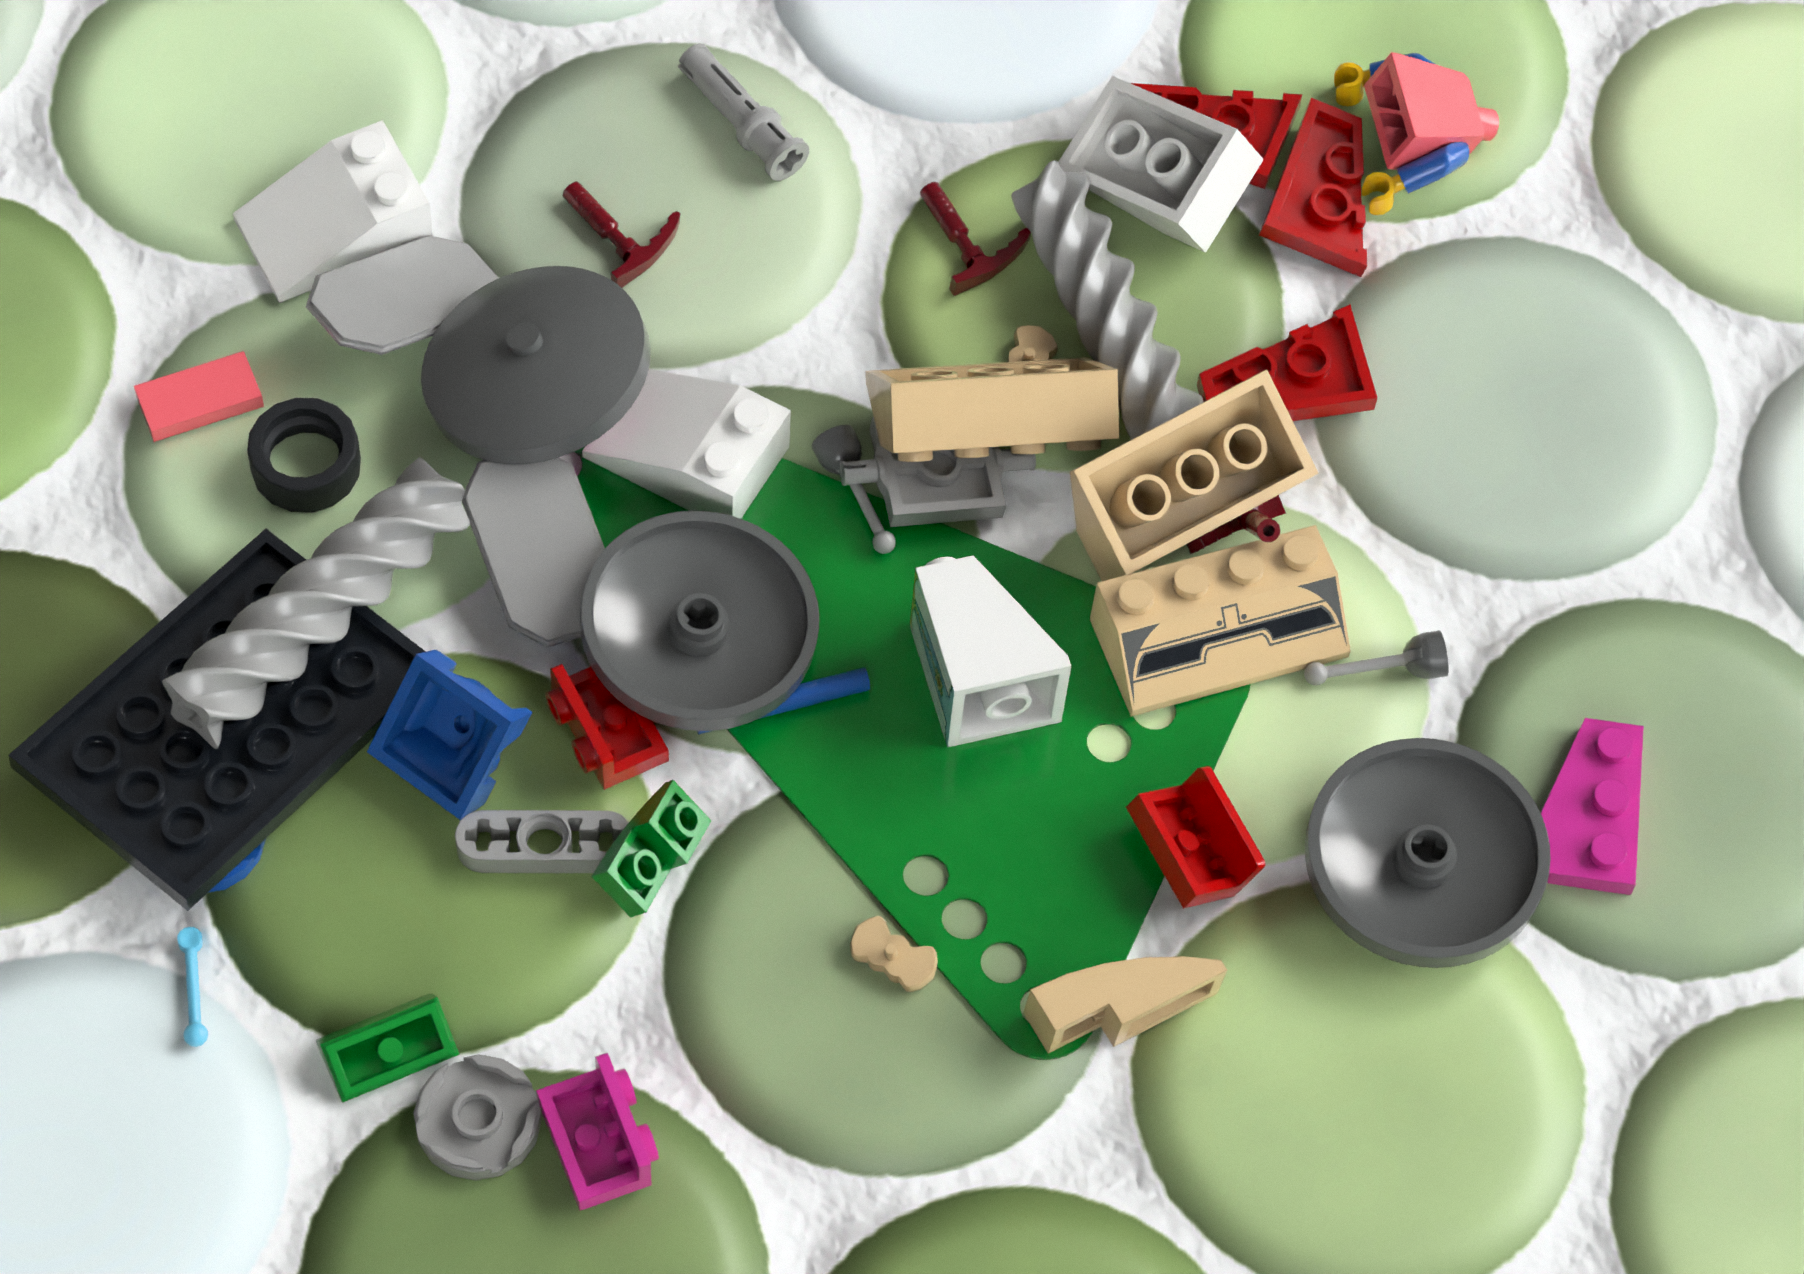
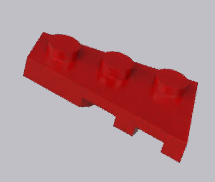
(1260, 120)
(1319, 191)
(1314, 370)

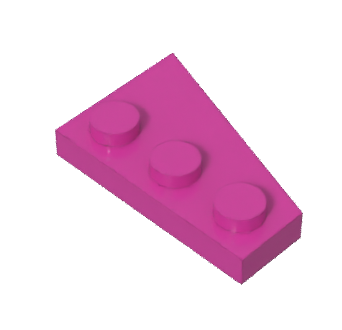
(1596, 809)

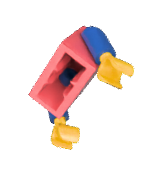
(1421, 119)

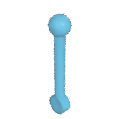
(191, 942)

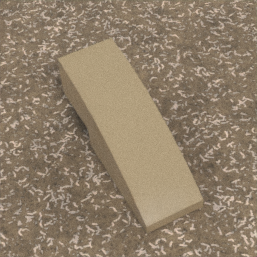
(1120, 997)

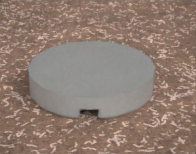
(477, 1117)

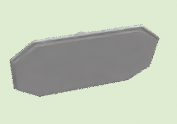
(396, 293)
(534, 543)

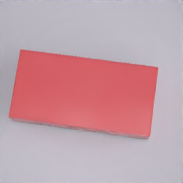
(198, 396)

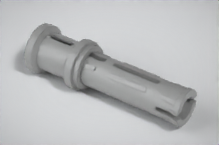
(756, 126)

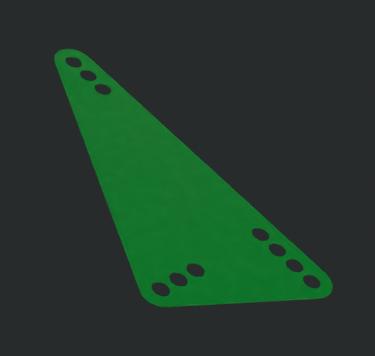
(1015, 818)

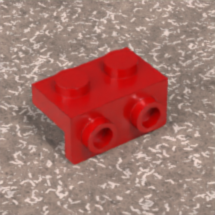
(607, 733)
(1197, 839)

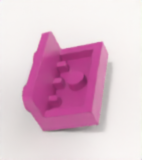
(597, 1134)

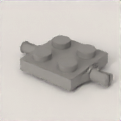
(937, 488)

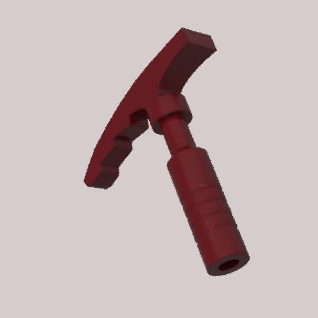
(636, 257)
(979, 265)
(1255, 521)

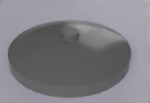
(535, 365)
(699, 620)
(1427, 852)

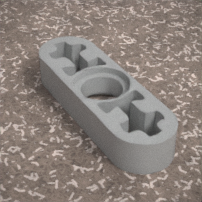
(526, 822)

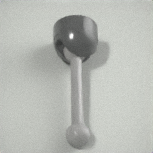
(843, 445)
(1422, 656)

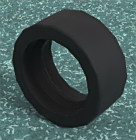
(298, 417)

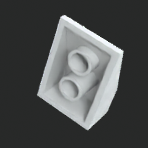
(1162, 162)
(334, 210)
(696, 442)

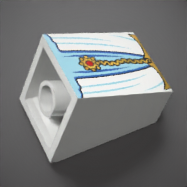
(983, 654)

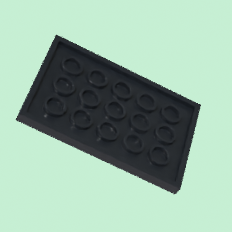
(160, 787)

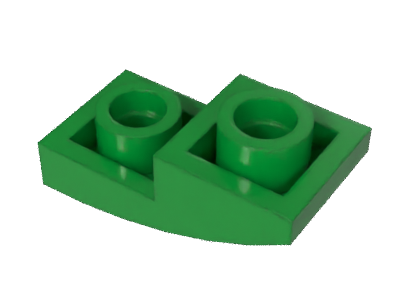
(650, 846)

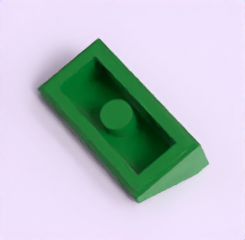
(387, 1047)

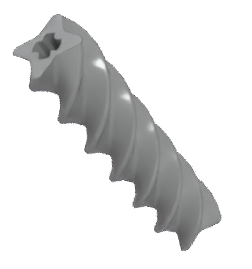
(1097, 295)
(315, 601)

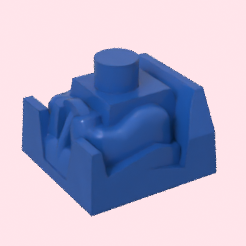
(446, 734)

